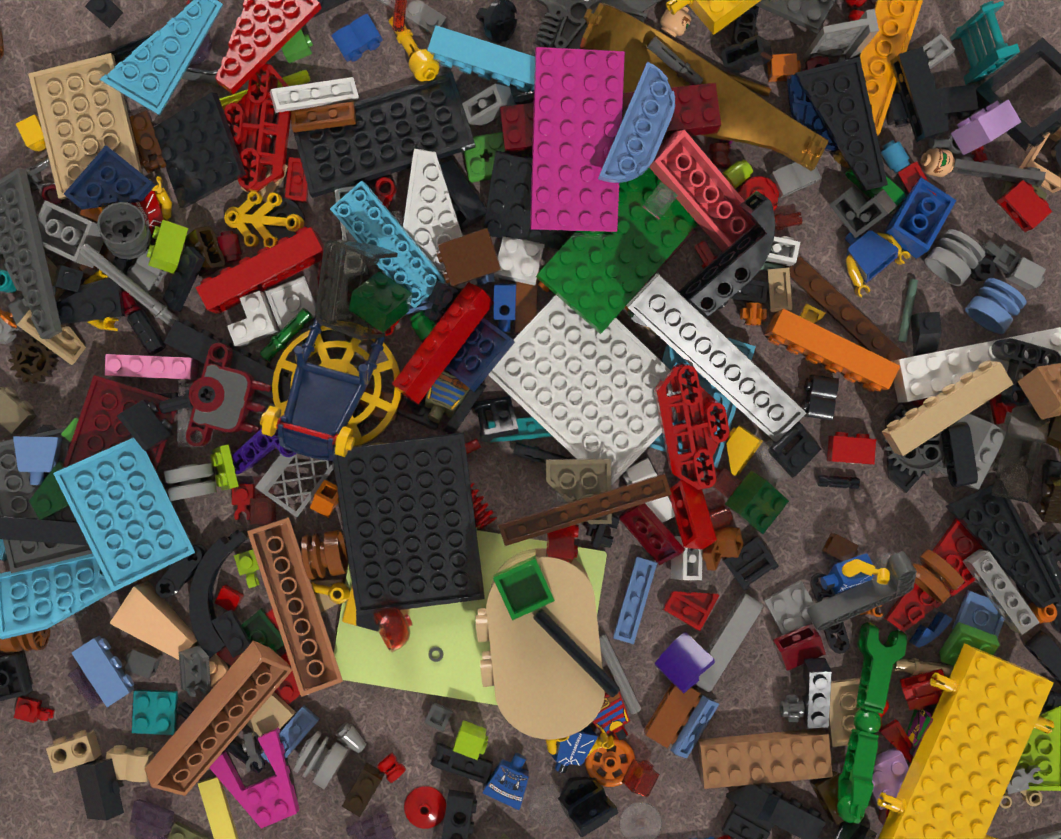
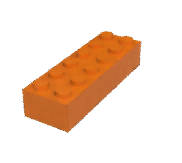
(831, 350)

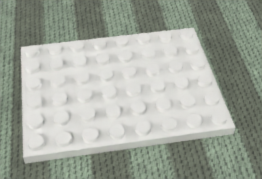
(586, 385)

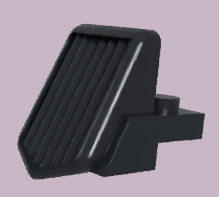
(586, 804)

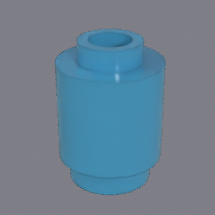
(895, 156)

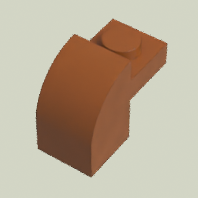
(728, 544)

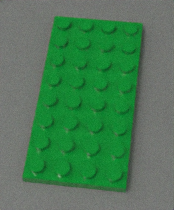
(605, 270)

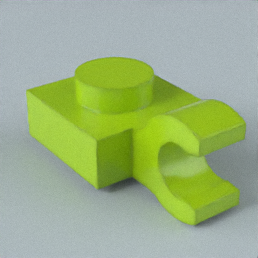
(247, 564)

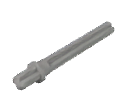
(158, 309)

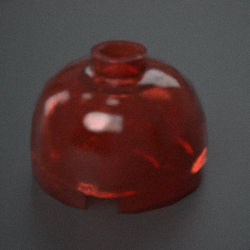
(393, 627)

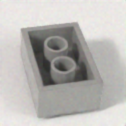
(67, 232)

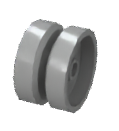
(190, 481)

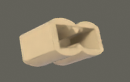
(130, 763)

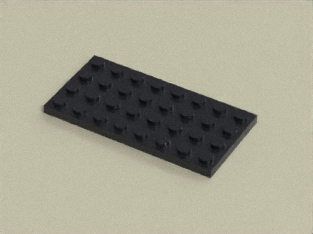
(385, 135)

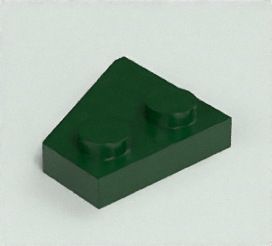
(49, 496)

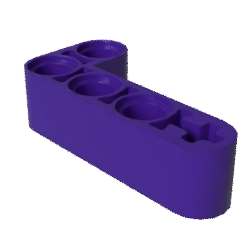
(256, 449)

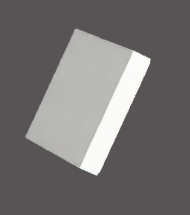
(289, 299)

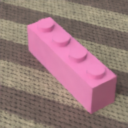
(151, 367)

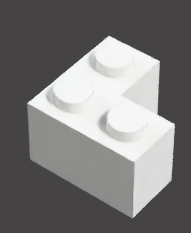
(259, 321)

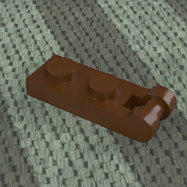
(146, 141)

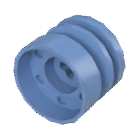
(995, 305)

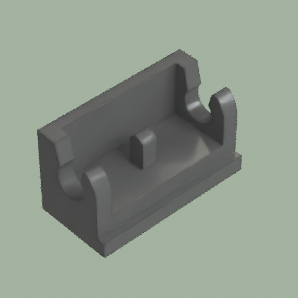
(194, 670)

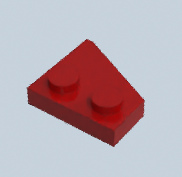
(690, 607)

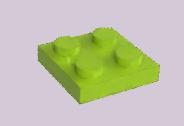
(225, 469)

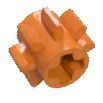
(753, 314)

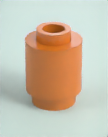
(1044, 614)

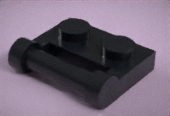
(503, 418)
(799, 454)
(751, 553)

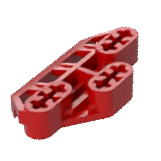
(254, 124)
(696, 426)

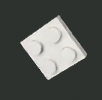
(519, 260)

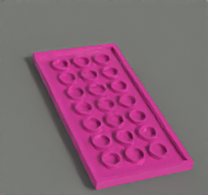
(573, 131)

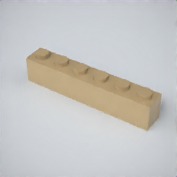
(947, 407)

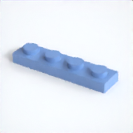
(634, 600)

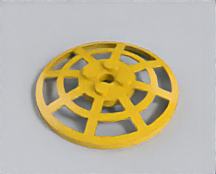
(345, 366)

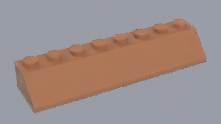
(295, 607)
(217, 719)

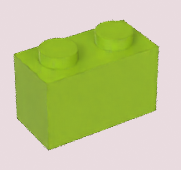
(167, 246)
(471, 740)

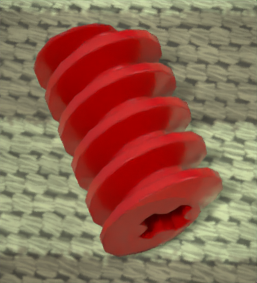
(481, 516)

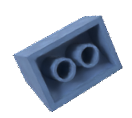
(103, 670)

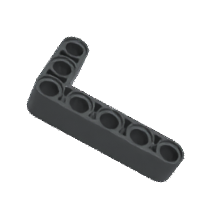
(866, 595)

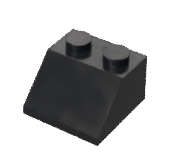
(146, 424)

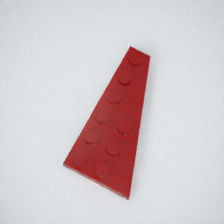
(953, 548)

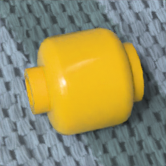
(423, 65)

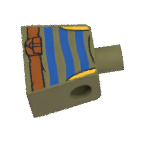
(445, 396)

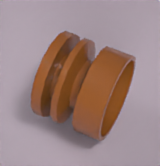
(319, 555)
(28, 642)

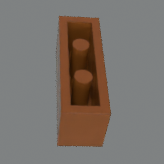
(671, 714)

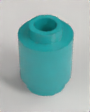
(6, 282)

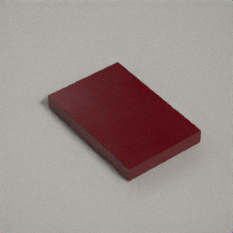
(651, 533)

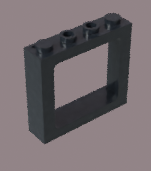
(1022, 133)

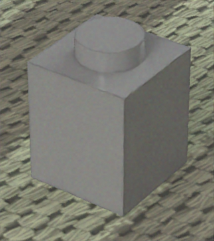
(1026, 274)

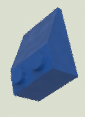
(920, 218)

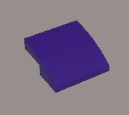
(684, 662)

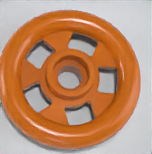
(609, 780)

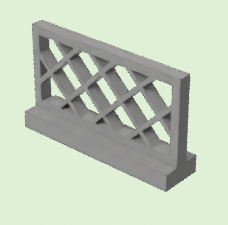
(844, 38)
(278, 468)

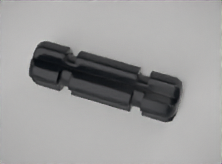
(838, 481)

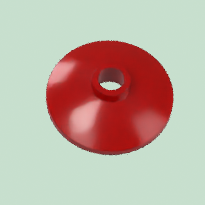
(425, 797)

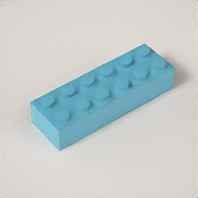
(483, 58)

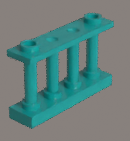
(996, 56)

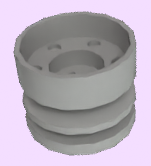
(954, 257)
(320, 759)

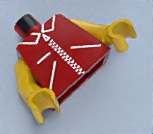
(155, 206)

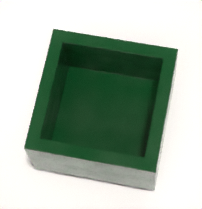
(380, 301)
(757, 502)

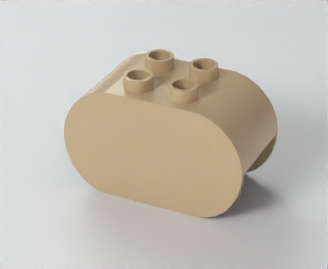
(532, 675)

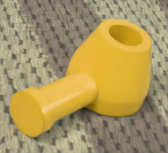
(342, 587)

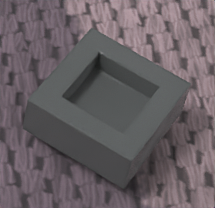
(438, 716)

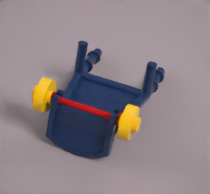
(319, 404)

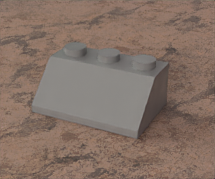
(986, 442)

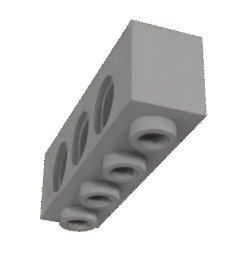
(1001, 591)

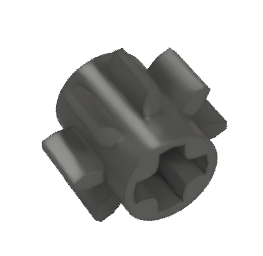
(792, 708)

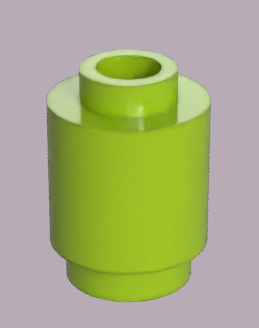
(738, 173)

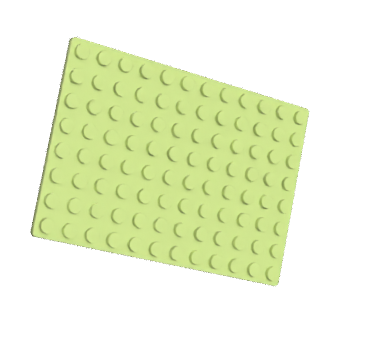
(452, 627)

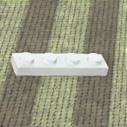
(314, 94)

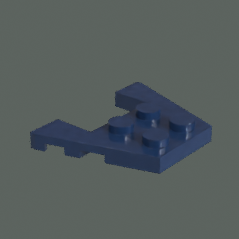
(805, 112)

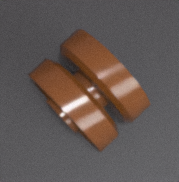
(936, 576)

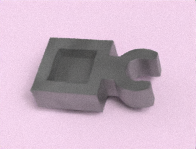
(1021, 778)

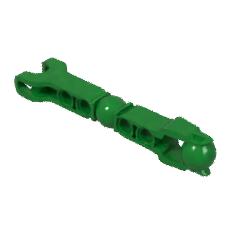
(855, 782)

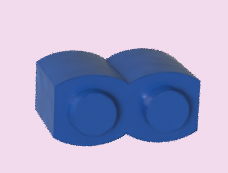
(357, 38)

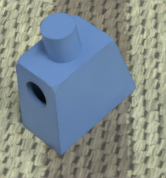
(37, 455)

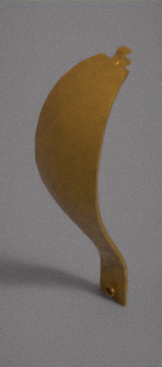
(742, 112)

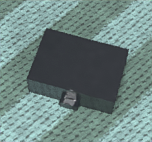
(100, 789)

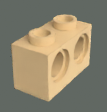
(75, 753)

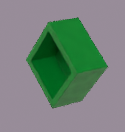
(523, 588)

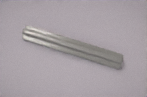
(619, 675)

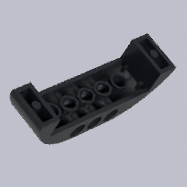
(736, 265)

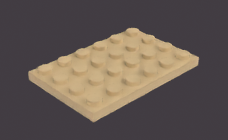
(81, 117)

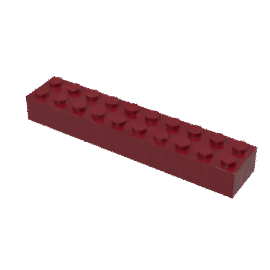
(694, 112)

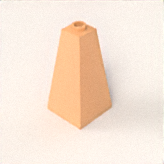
(153, 621)

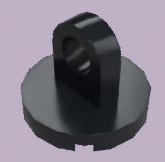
(498, 20)

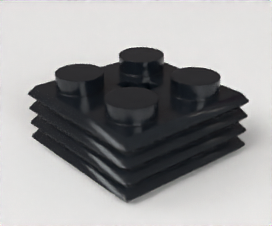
(17, 675)

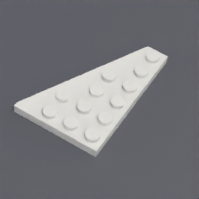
(429, 209)

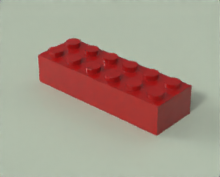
(261, 271)

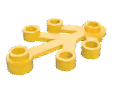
(259, 219)

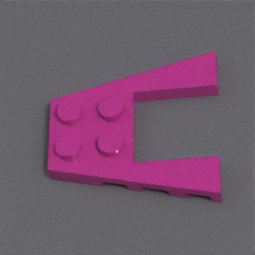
(270, 798)

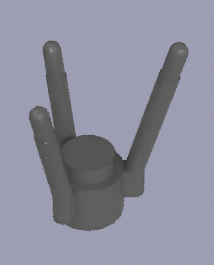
(34, 174)

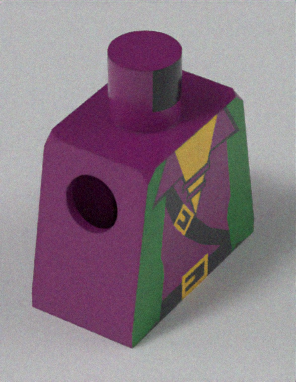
(918, 726)

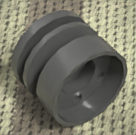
(117, 222)

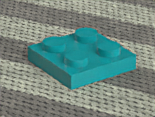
(154, 712)

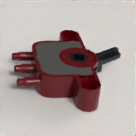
(228, 405)

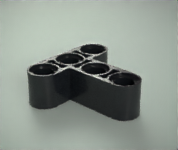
(1018, 363)

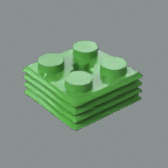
(476, 166)
(969, 635)

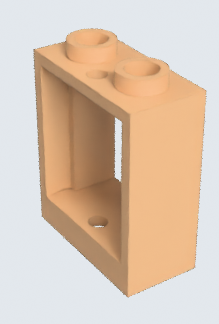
(1051, 182)

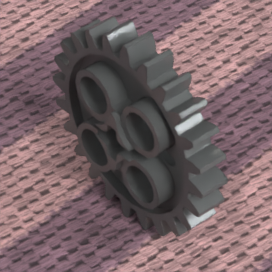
(918, 460)

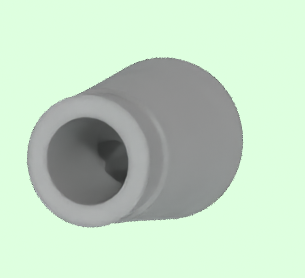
(350, 737)

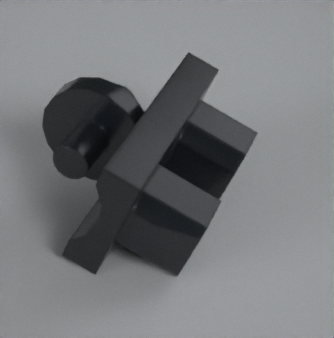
(600, 538)

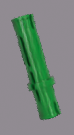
(286, 334)

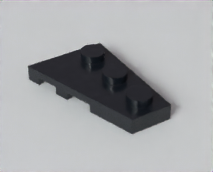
(92, 303)

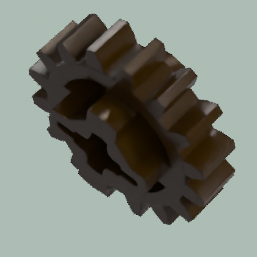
(41, 365)

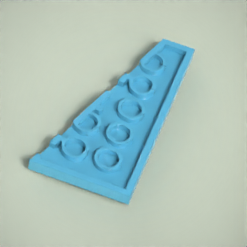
(161, 60)

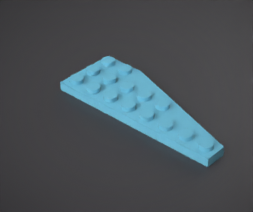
(48, 594)

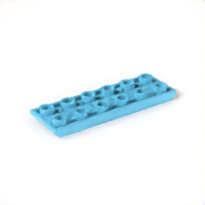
(374, 224)

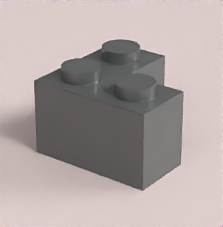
(861, 214)

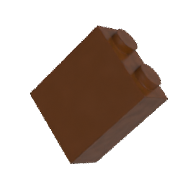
(468, 257)

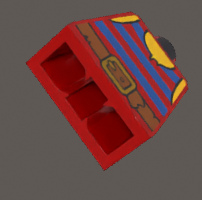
(612, 717)

